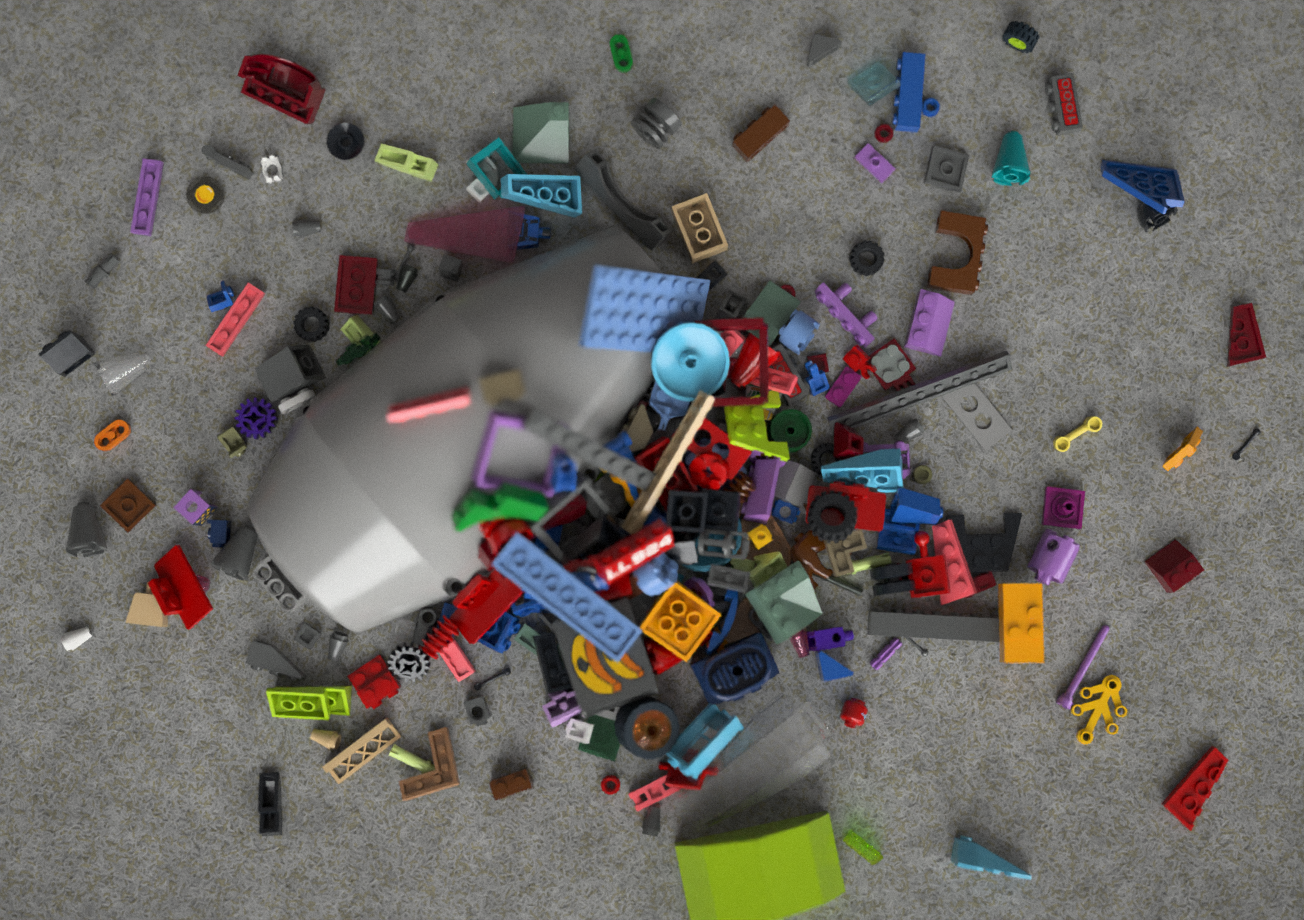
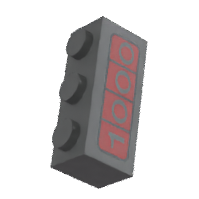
(1064, 104)
(785, 364)

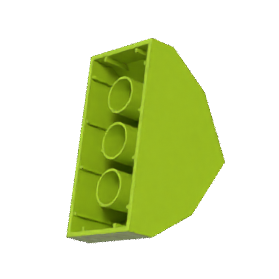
(761, 870)

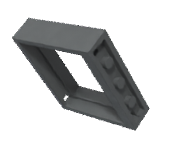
(587, 538)

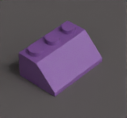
(929, 323)
(760, 502)

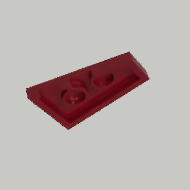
(1244, 336)

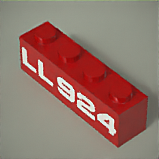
(633, 551)

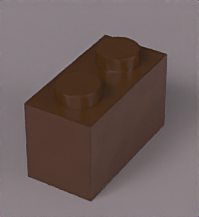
(511, 783)

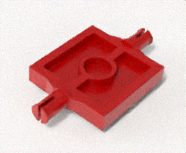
(677, 779)

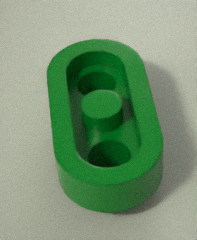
(621, 54)

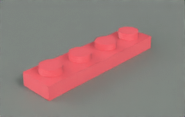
(235, 319)
(777, 380)
(433, 403)

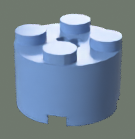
(798, 331)
(657, 575)

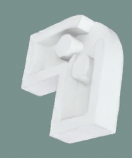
(476, 188)

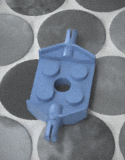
(666, 406)

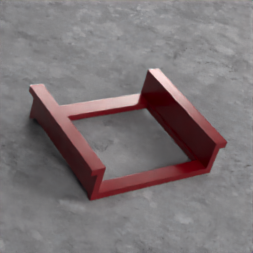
(745, 324)

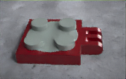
(892, 366)

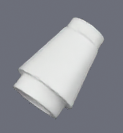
(75, 638)

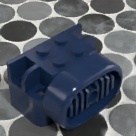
(716, 675)

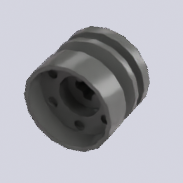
(658, 119)

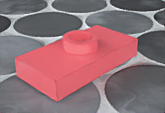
(457, 661)

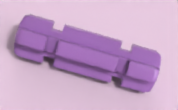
(886, 653)

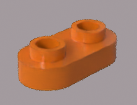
(112, 434)

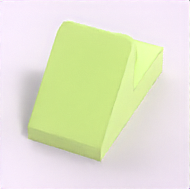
(767, 566)

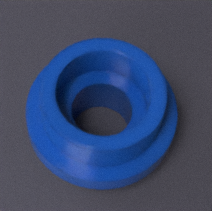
(936, 107)

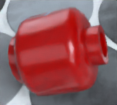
(853, 712)

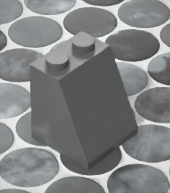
(289, 372)

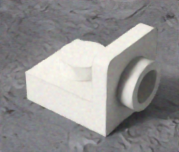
(579, 730)

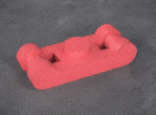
(654, 792)

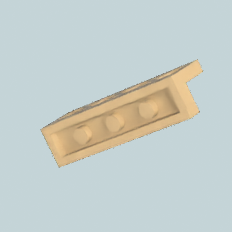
(348, 752)

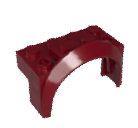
(287, 75)

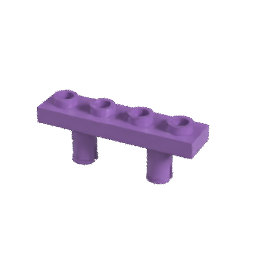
(848, 321)

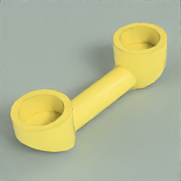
(1091, 423)

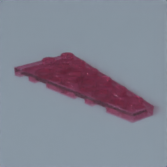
(480, 234)

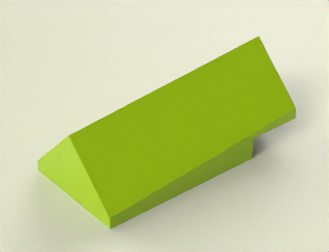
(309, 701)

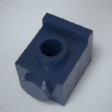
(219, 532)

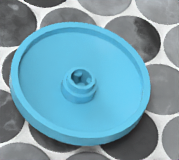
(689, 361)

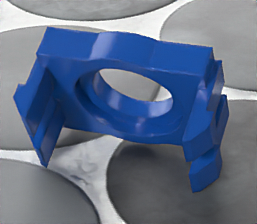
(794, 511)

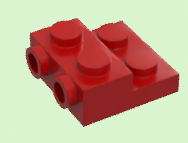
(374, 682)

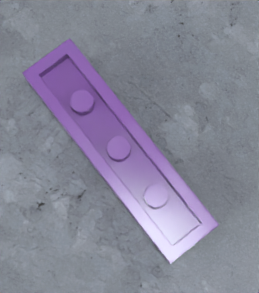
(147, 197)

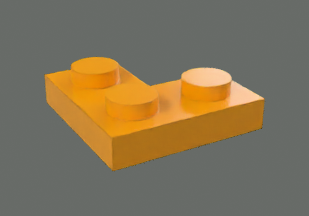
(1186, 448)

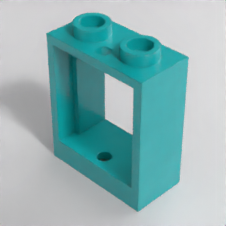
(505, 154)

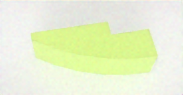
(406, 162)

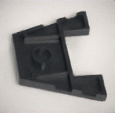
(988, 551)

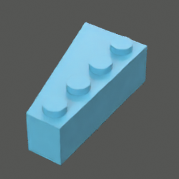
(548, 192)

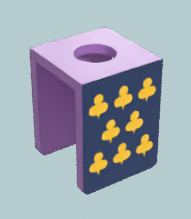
(203, 510)

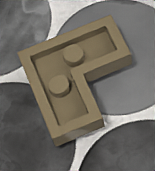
(839, 552)

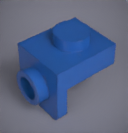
(221, 299)

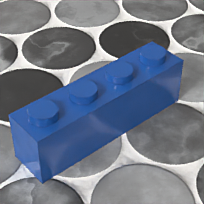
(910, 93)

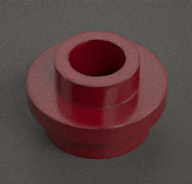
(883, 127)

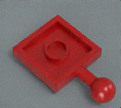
(928, 572)

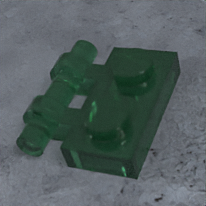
(358, 349)

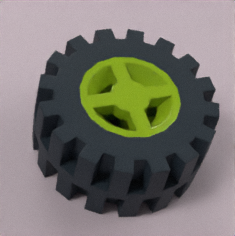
(1020, 37)

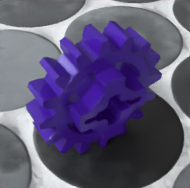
(256, 426)

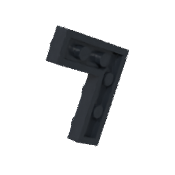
(553, 676)

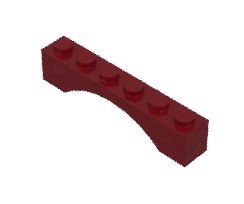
(568, 513)

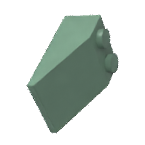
(775, 307)

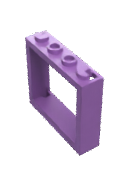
(488, 481)

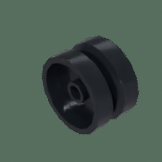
(892, 579)

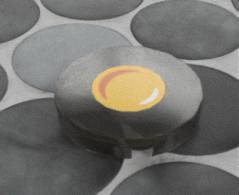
(205, 195)

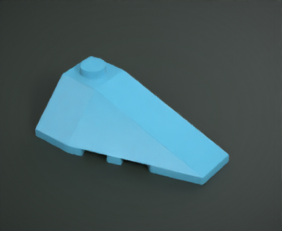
(875, 469)
(976, 857)

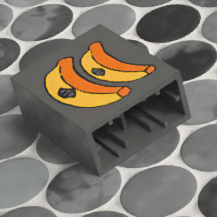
(598, 678)

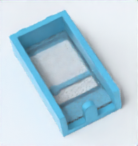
(703, 740)

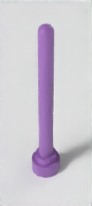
(1066, 698)

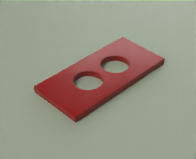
(737, 455)

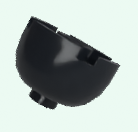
(1146, 212)

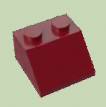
(1174, 566)

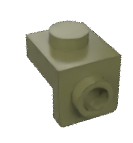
(232, 441)

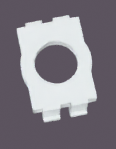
(271, 161)

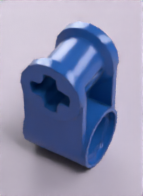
(563, 477)

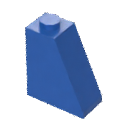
(915, 508)

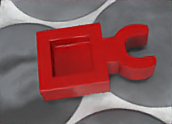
(857, 359)

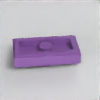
(874, 163)

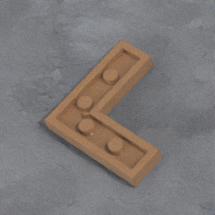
(445, 770)

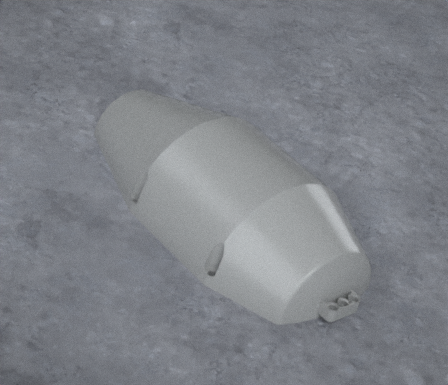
(367, 503)

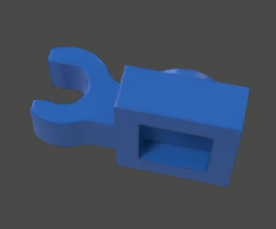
(817, 380)

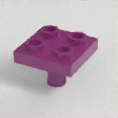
(1063, 507)

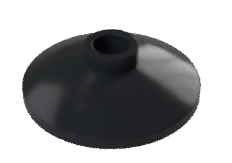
(338, 135)

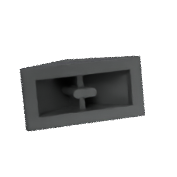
(821, 48)

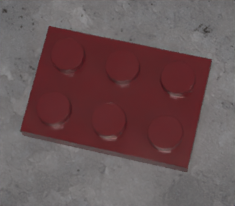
(356, 285)

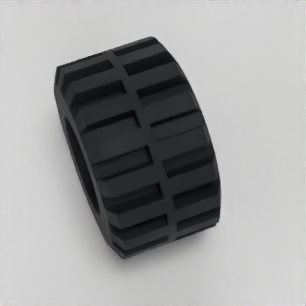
(838, 502)

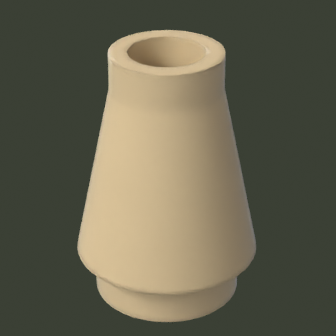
(326, 738)

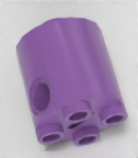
(1053, 557)

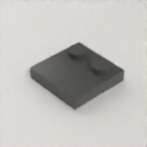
(946, 169)

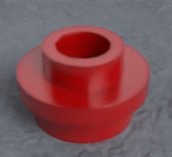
(610, 791)

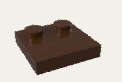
(128, 505)

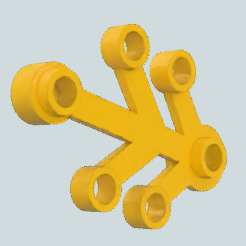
(1100, 707)

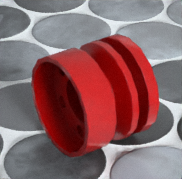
(502, 529)

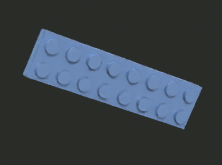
(566, 597)

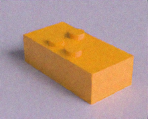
(1021, 623)

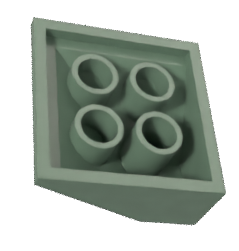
(541, 133)

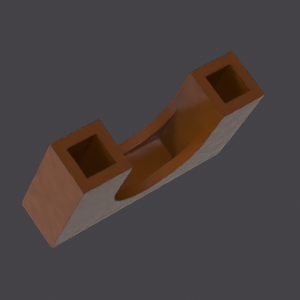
(971, 230)

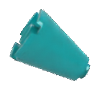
(1011, 161)

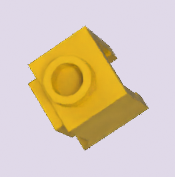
(760, 536)

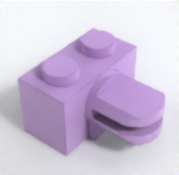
(562, 707)

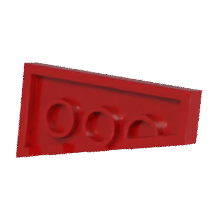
(1191, 792)

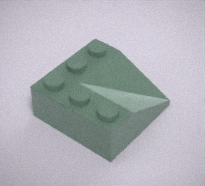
(785, 602)

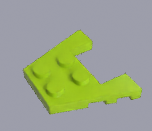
(748, 428)

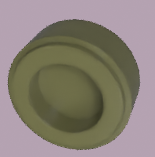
(922, 474)

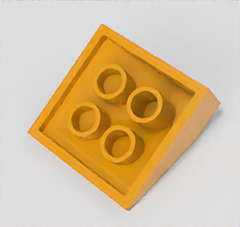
(679, 620)

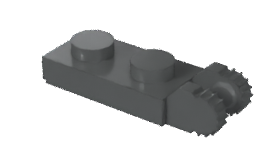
(226, 161)

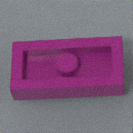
(843, 387)

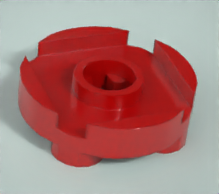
(701, 477)

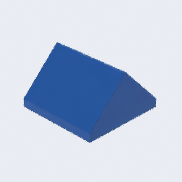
(829, 668)

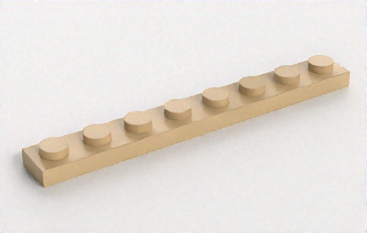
(668, 462)

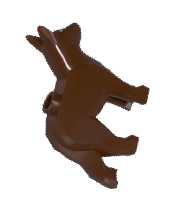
(806, 551)

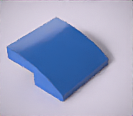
(897, 536)

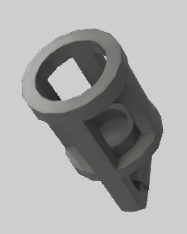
(728, 544)

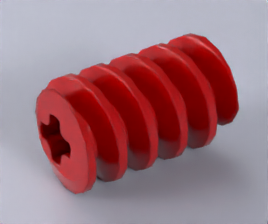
(440, 637)

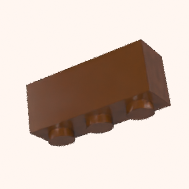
(760, 132)

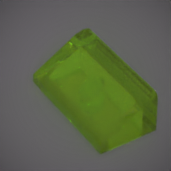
(862, 848)

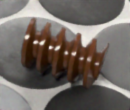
(743, 485)

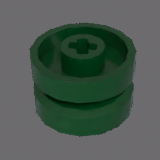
(790, 420)

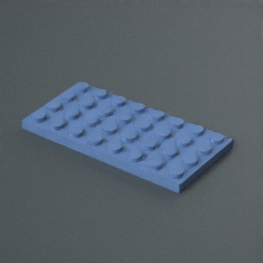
(636, 307)

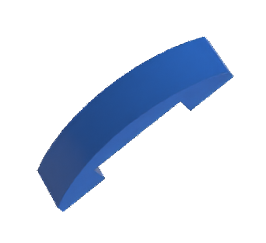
(717, 639)

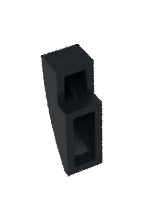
(270, 804)

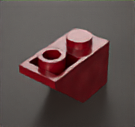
(847, 442)

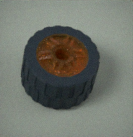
(647, 728)

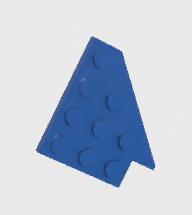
(1150, 184)

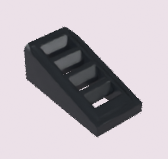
(719, 268)

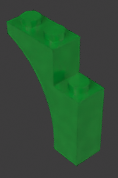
(505, 502)

